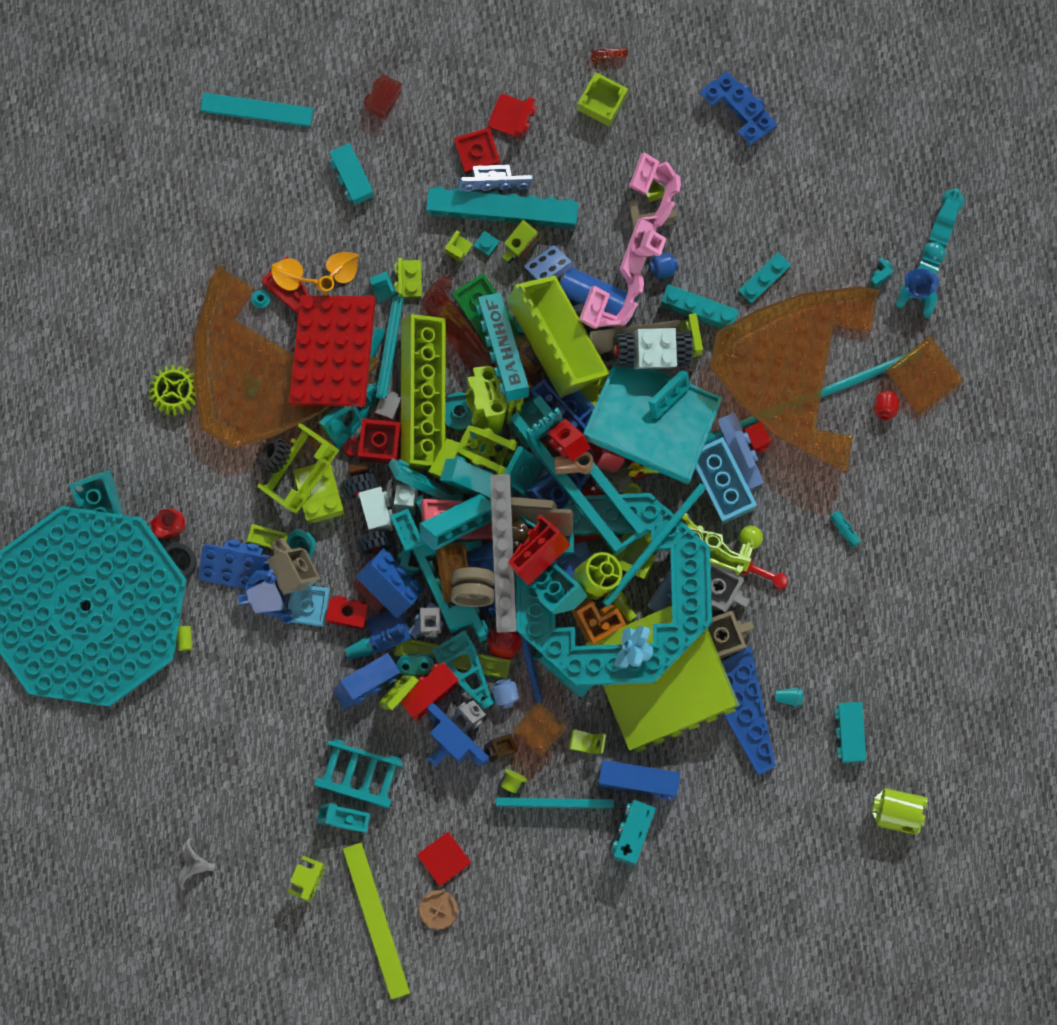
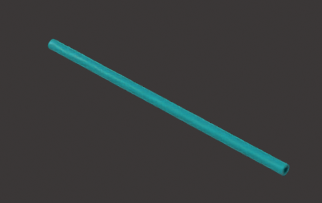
(827, 390)

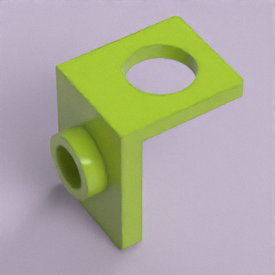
(587, 742)

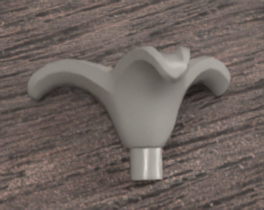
(193, 865)

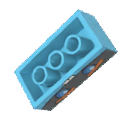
(723, 482)

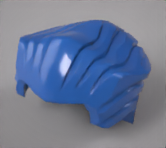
(921, 283)

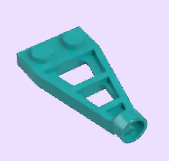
(335, 427)
(415, 479)
(456, 647)

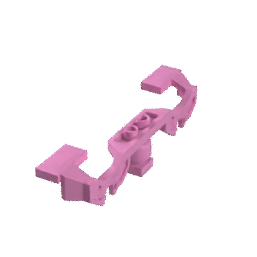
(643, 243)

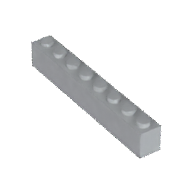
(503, 552)

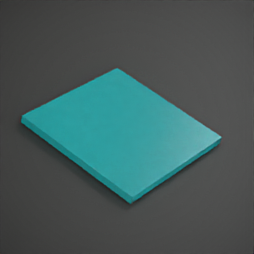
(665, 444)

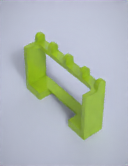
(325, 456)

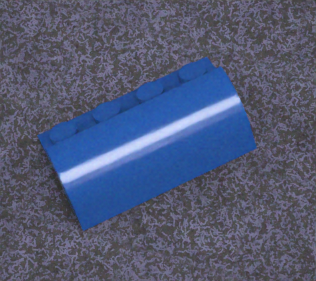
(578, 285)

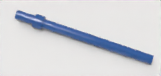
(531, 668)

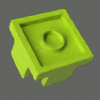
(307, 879)

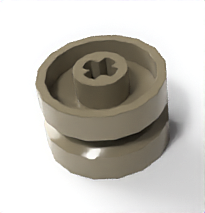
(472, 587)

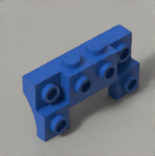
(742, 104)

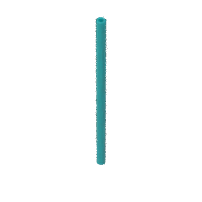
(654, 544)

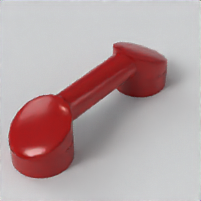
(779, 580)

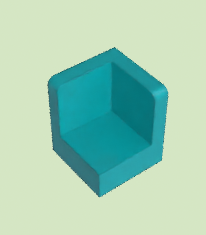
(382, 287)

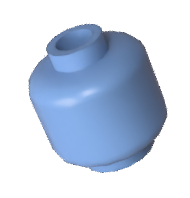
(505, 693)

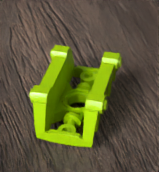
(490, 439)

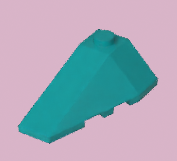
(97, 493)

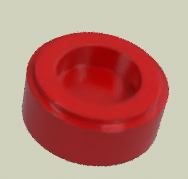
(351, 447)

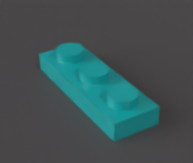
(764, 278)

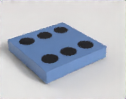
(548, 264)

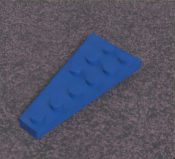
(749, 718)

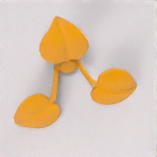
(340, 265)

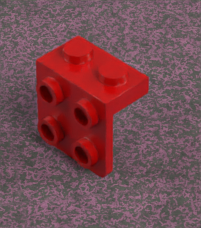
(512, 115)

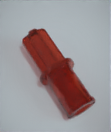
(608, 54)

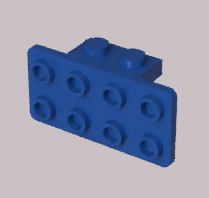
(232, 563)

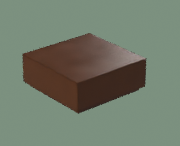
(358, 469)

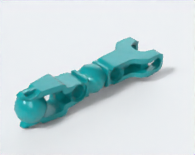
(934, 250)

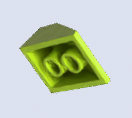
(324, 499)

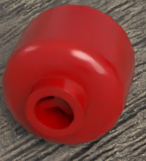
(886, 405)

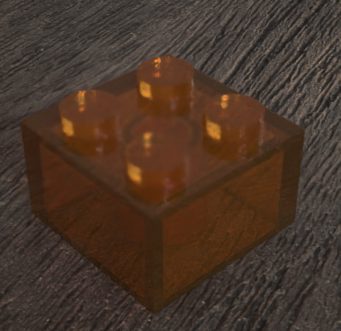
(539, 730)

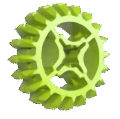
(168, 394)

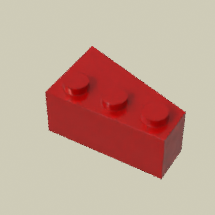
(538, 551)

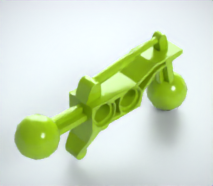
(749, 537)

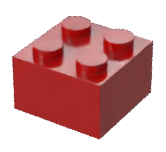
(379, 441)

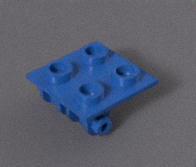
(387, 631)

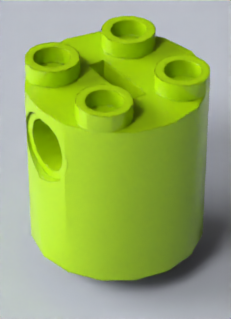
(598, 575)
(899, 811)

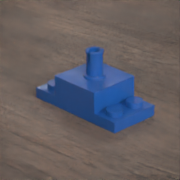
(452, 741)

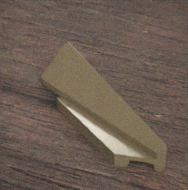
(604, 340)
(560, 518)

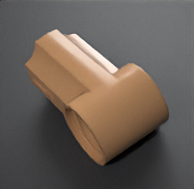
(566, 466)

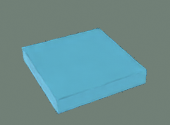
(309, 606)

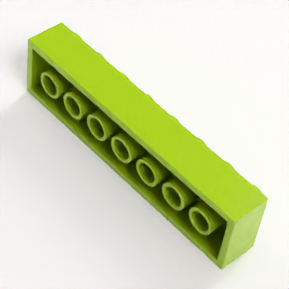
(422, 389)

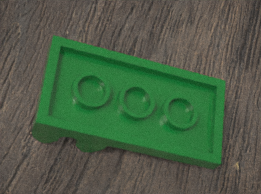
(467, 299)

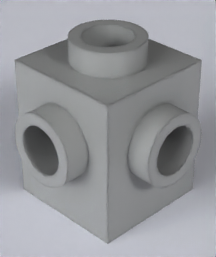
(468, 716)

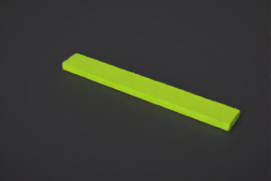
(376, 921)

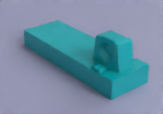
(675, 387)

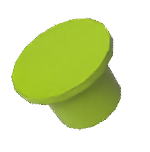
(512, 781)

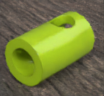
(184, 638)

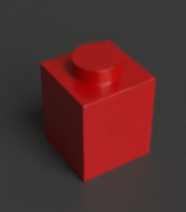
(758, 437)

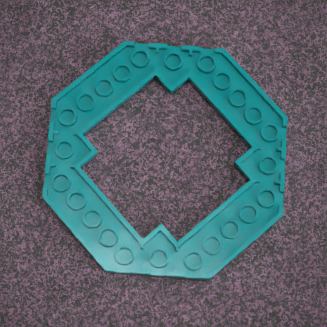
(690, 601)

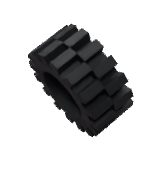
(273, 454)

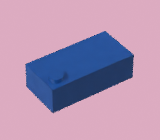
(639, 780)

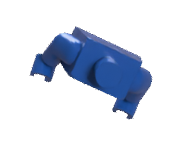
(265, 596)

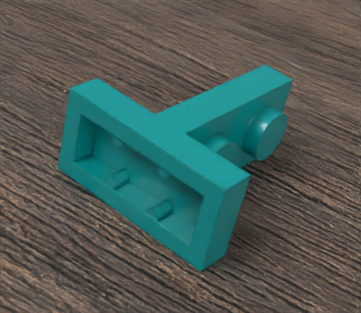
(406, 530)
(342, 817)

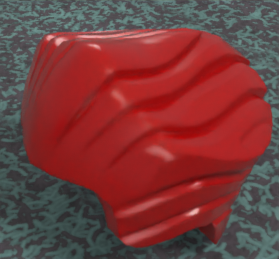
(168, 524)
(504, 644)

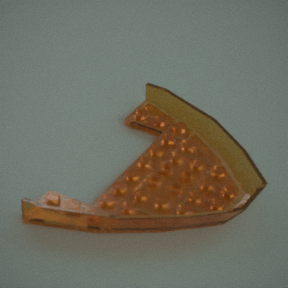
(779, 362)
(241, 375)

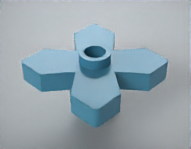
(634, 647)

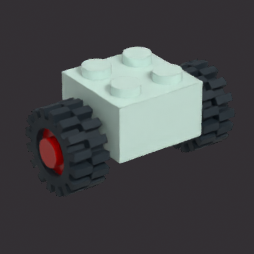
(652, 349)
(375, 510)

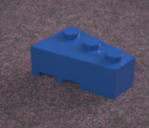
(366, 681)

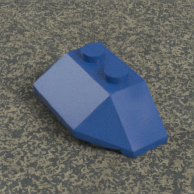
(574, 407)

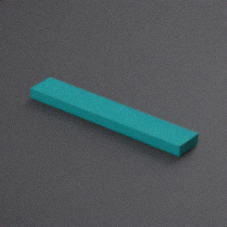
(256, 109)
(555, 803)

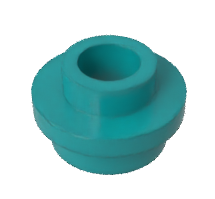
(263, 304)

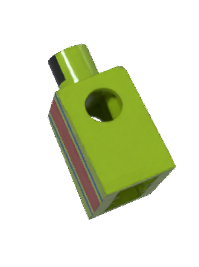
(522, 234)

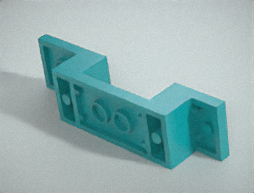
(459, 616)

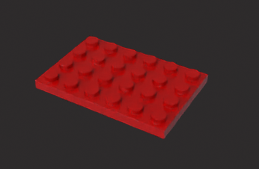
(332, 350)

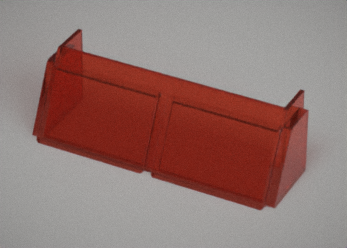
(458, 331)

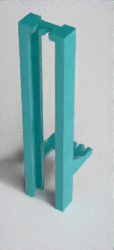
(531, 437)

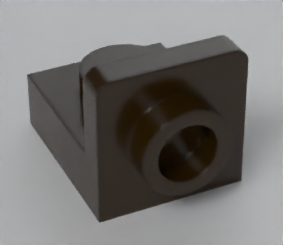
(500, 747)

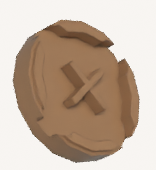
(438, 910)

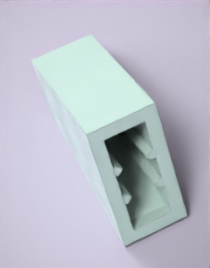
(405, 497)

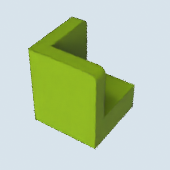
(458, 247)

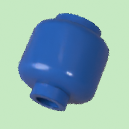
(663, 266)

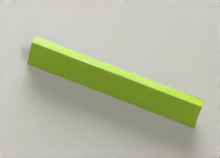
(490, 665)

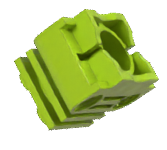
(487, 403)

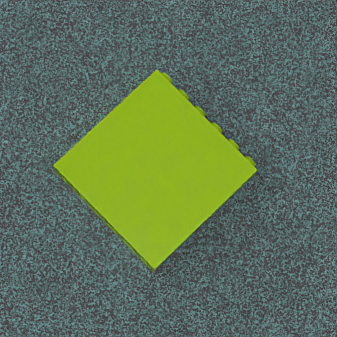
(680, 699)

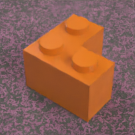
(595, 623)

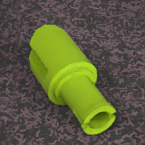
(620, 603)

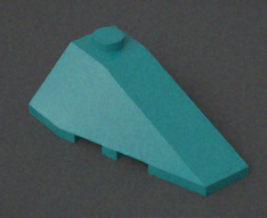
(558, 590)

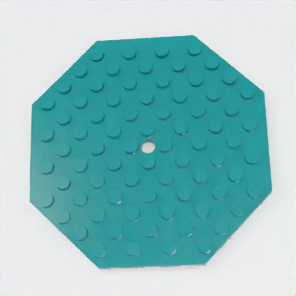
(132, 613)

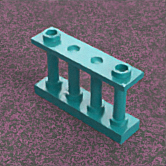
(363, 793)

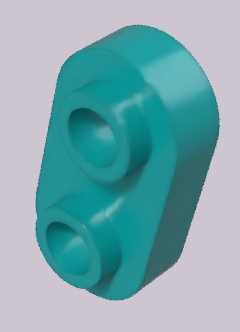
(415, 664)

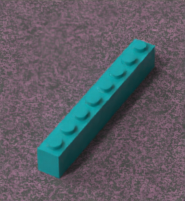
(502, 207)

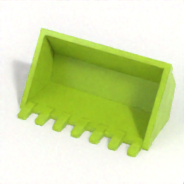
(556, 335)

